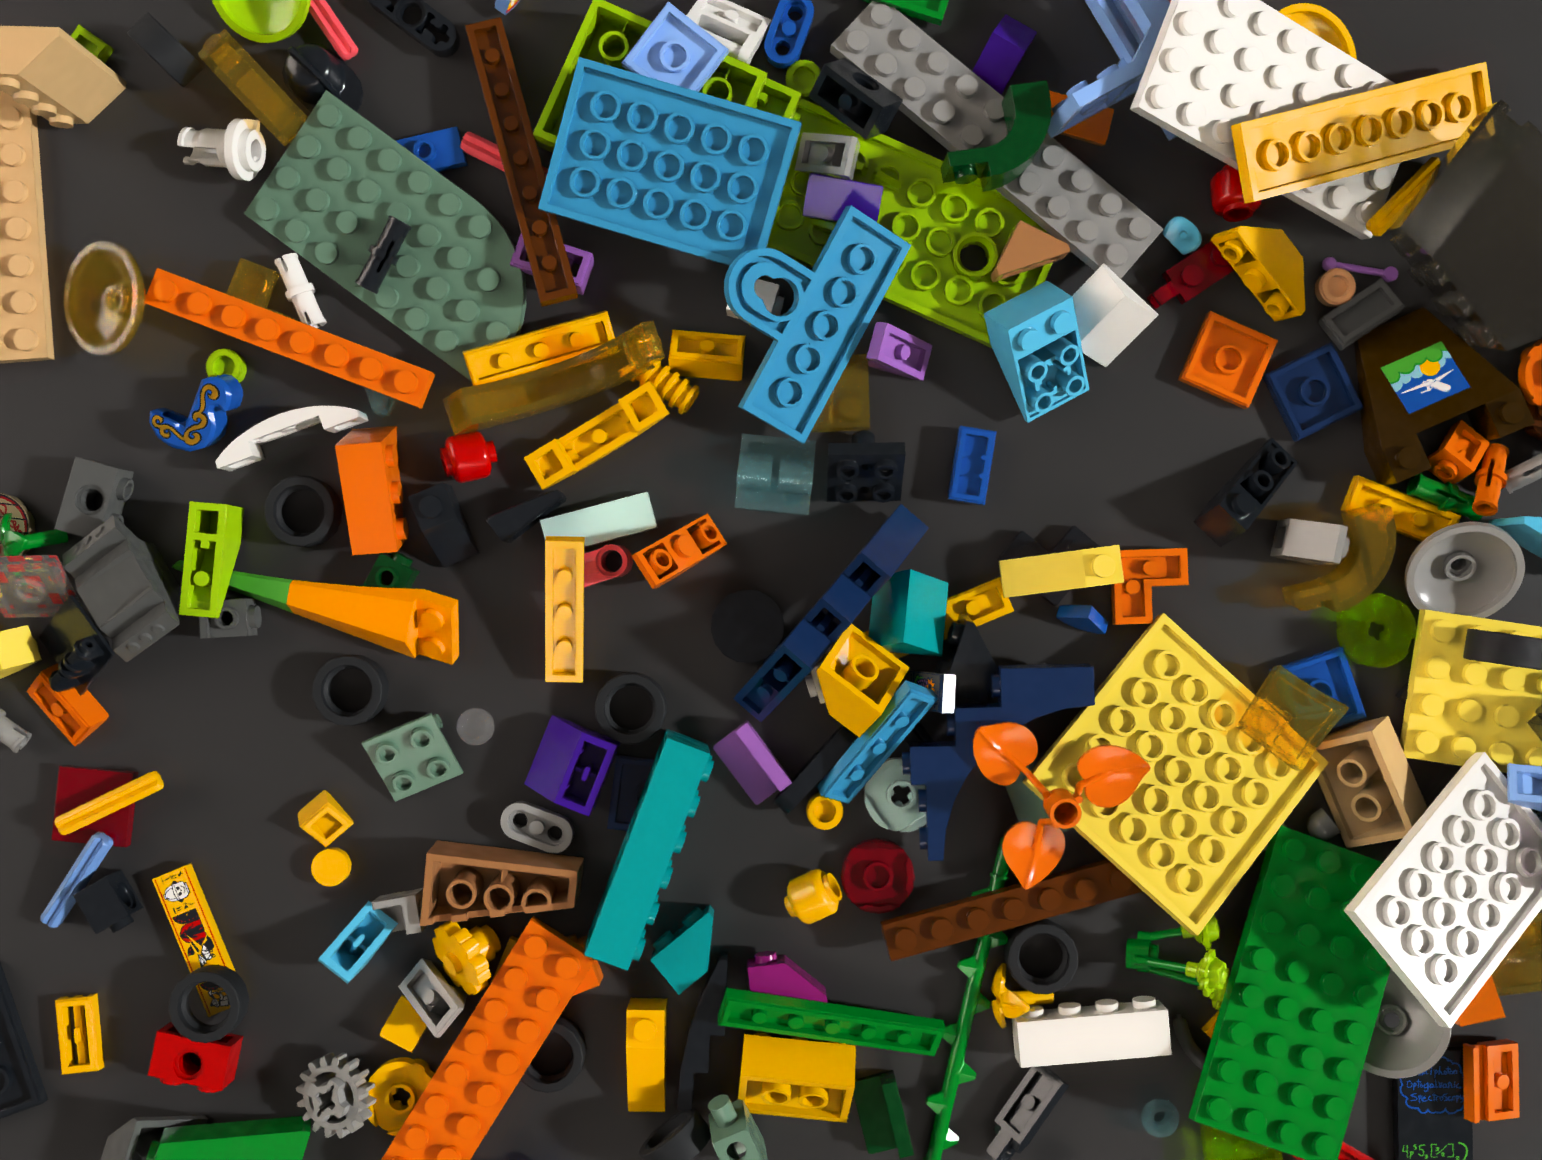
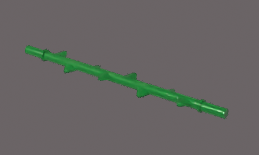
(958, 1033)

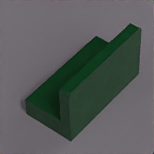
(882, 1114)

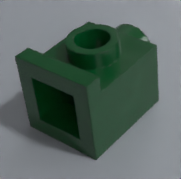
(398, 565)

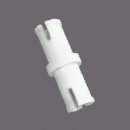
(300, 290)

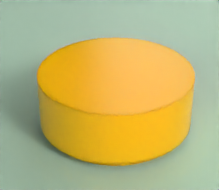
(823, 811)
(331, 866)

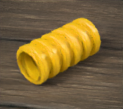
(670, 387)

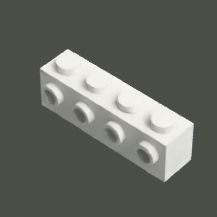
(1092, 1032)

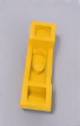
(597, 437)

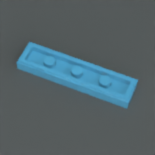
(877, 742)

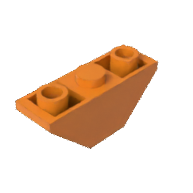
(679, 551)

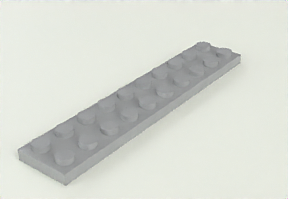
(969, 114)

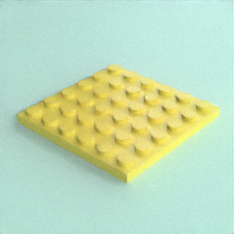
(1209, 787)

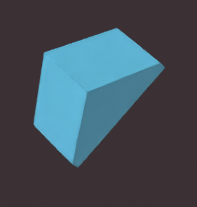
(358, 942)

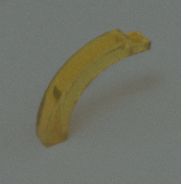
(556, 384)

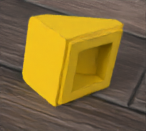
(324, 818)
(403, 1026)

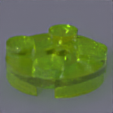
(1395, 638)

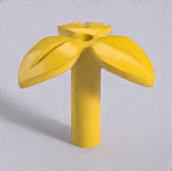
(1013, 1003)

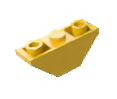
(1267, 267)

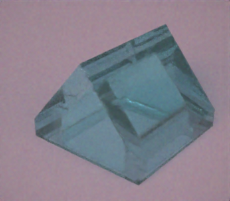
(381, 404)

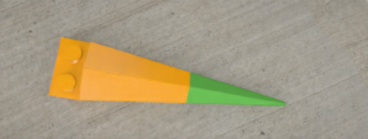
(390, 617)

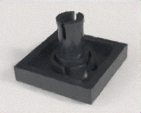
(865, 470)

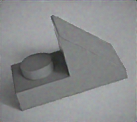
(828, 155)
(433, 997)

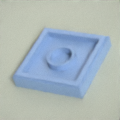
(676, 51)

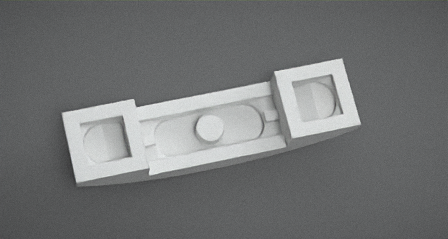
(247, 447)

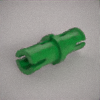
(1445, 496)

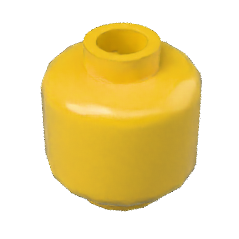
(813, 896)

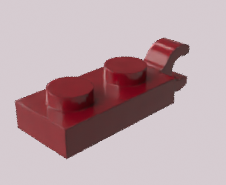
(1192, 276)

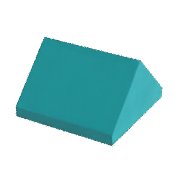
(910, 614)

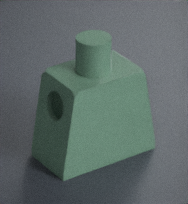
(734, 1130)

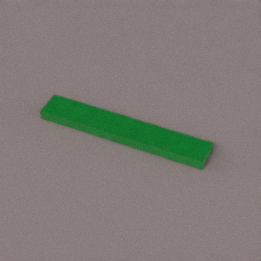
(830, 1022)

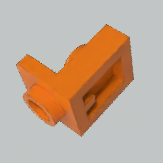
(1458, 453)

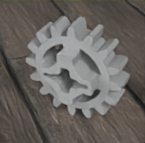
(335, 1095)

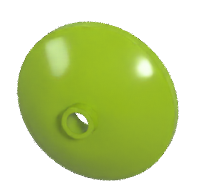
(263, 19)

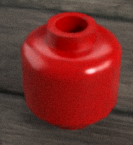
(1228, 196)
(468, 456)

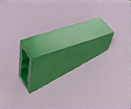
(239, 1140)

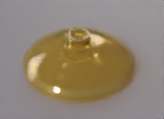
(104, 298)

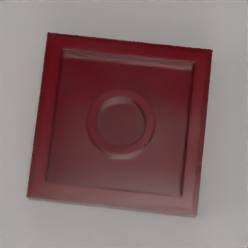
(82, 784)

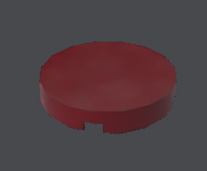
(877, 875)

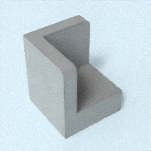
(403, 908)

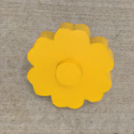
(466, 954)

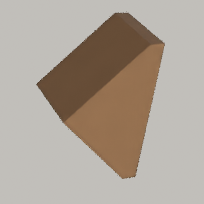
(1027, 250)

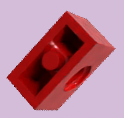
(174, 1067)

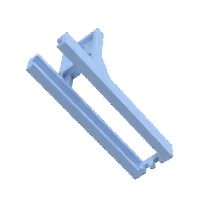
(1132, 32)

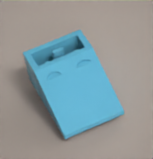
(1039, 348)

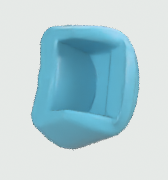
(1183, 235)

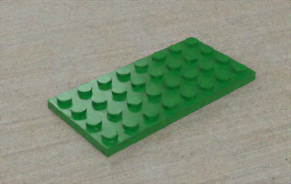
(1295, 1005)

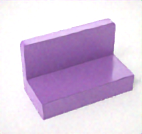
(752, 763)

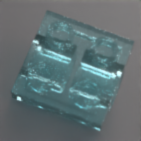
(775, 474)

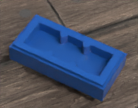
(438, 148)
(971, 465)

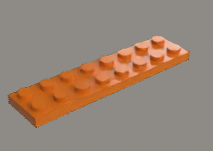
(493, 1047)

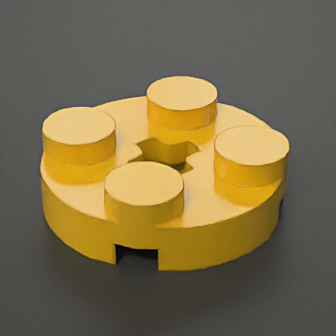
(397, 1073)

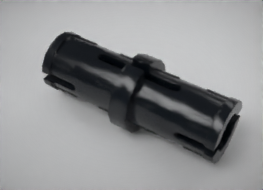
(383, 254)

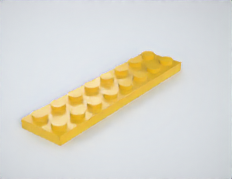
(1357, 132)

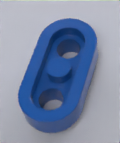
(788, 32)

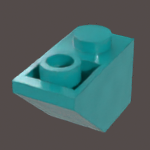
(685, 954)

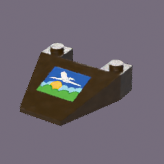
(1420, 376)

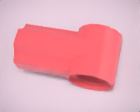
(595, 564)

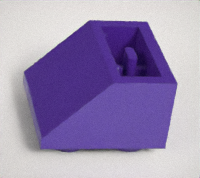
(572, 765)

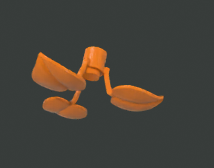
(1108, 776)

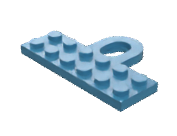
(823, 324)

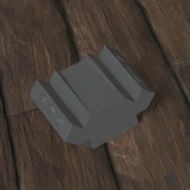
(124, 587)

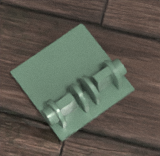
(413, 756)

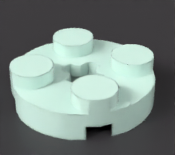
(878, 799)

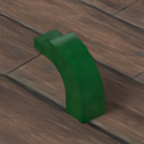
(1027, 123)

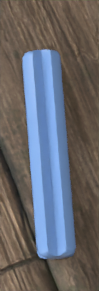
(76, 879)

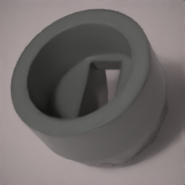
(1321, 826)

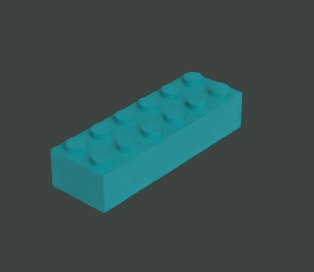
(647, 850)

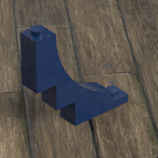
(832, 613)

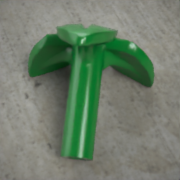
(15, 543)

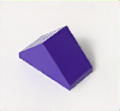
(1003, 53)

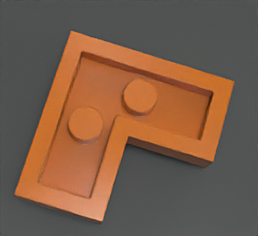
(1141, 571)

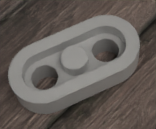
(537, 830)

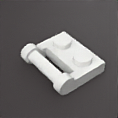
(734, 23)

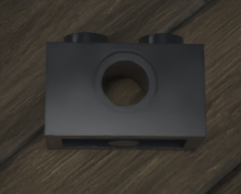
(855, 98)

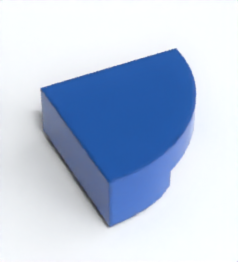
(1083, 618)

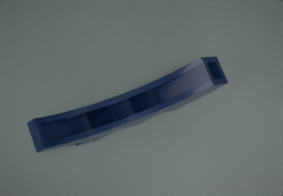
(1022, 696)

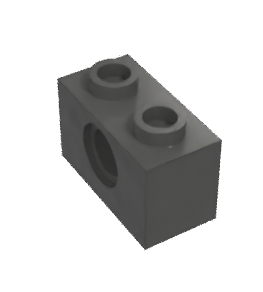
(85, 481)

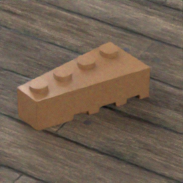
(495, 881)

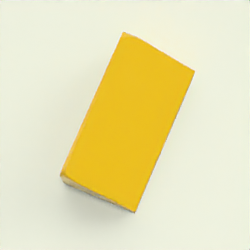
(707, 355)

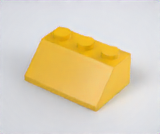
(797, 1077)

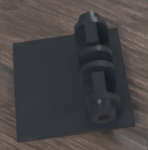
(75, 647)

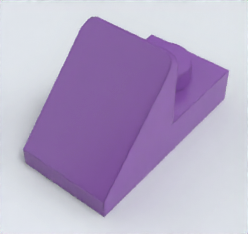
(898, 352)

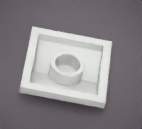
(1109, 315)

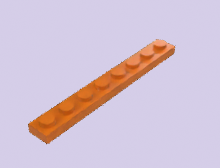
(289, 338)

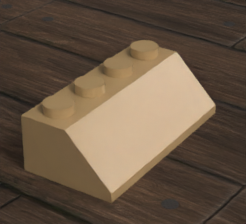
(55, 75)

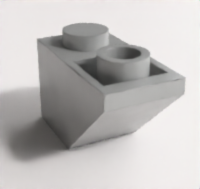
(1310, 542)

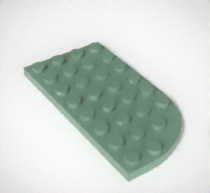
(333, 202)

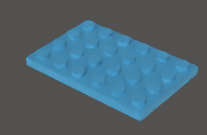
(668, 164)

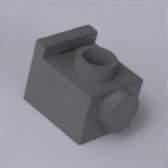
(246, 620)

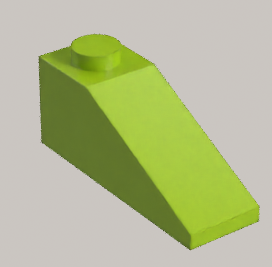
(209, 557)

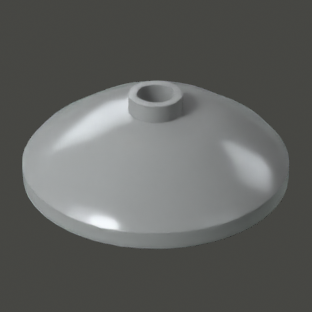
(1477, 584)
(1411, 1045)

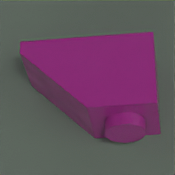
(782, 977)

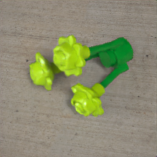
(1208, 975)

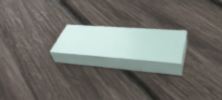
(604, 521)

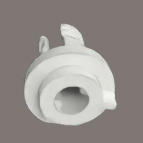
(236, 148)

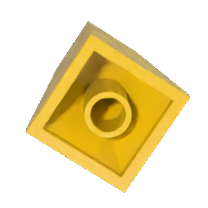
(859, 679)

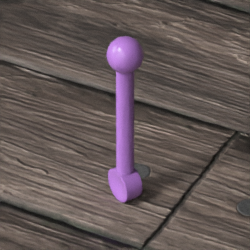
(1388, 274)

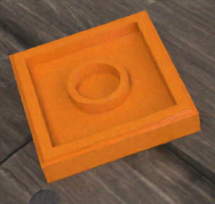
(1227, 360)

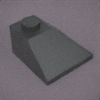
(135, 1137)

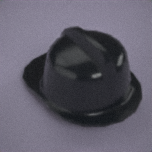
(313, 70)

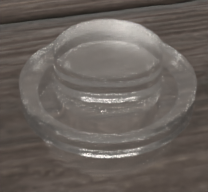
(475, 726)

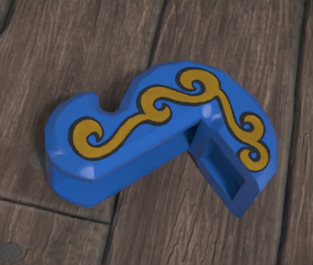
(206, 419)

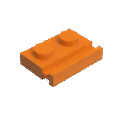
(1491, 1080)

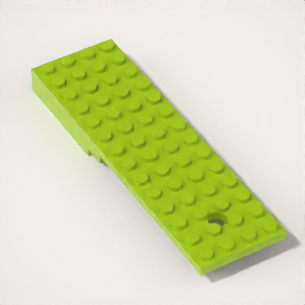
(914, 203)

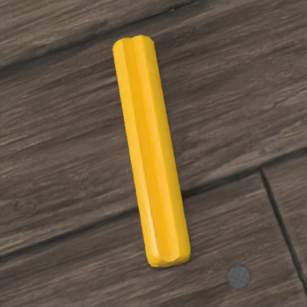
(1392, 209)
(109, 803)

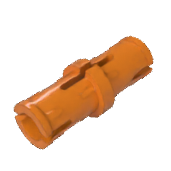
(1488, 492)

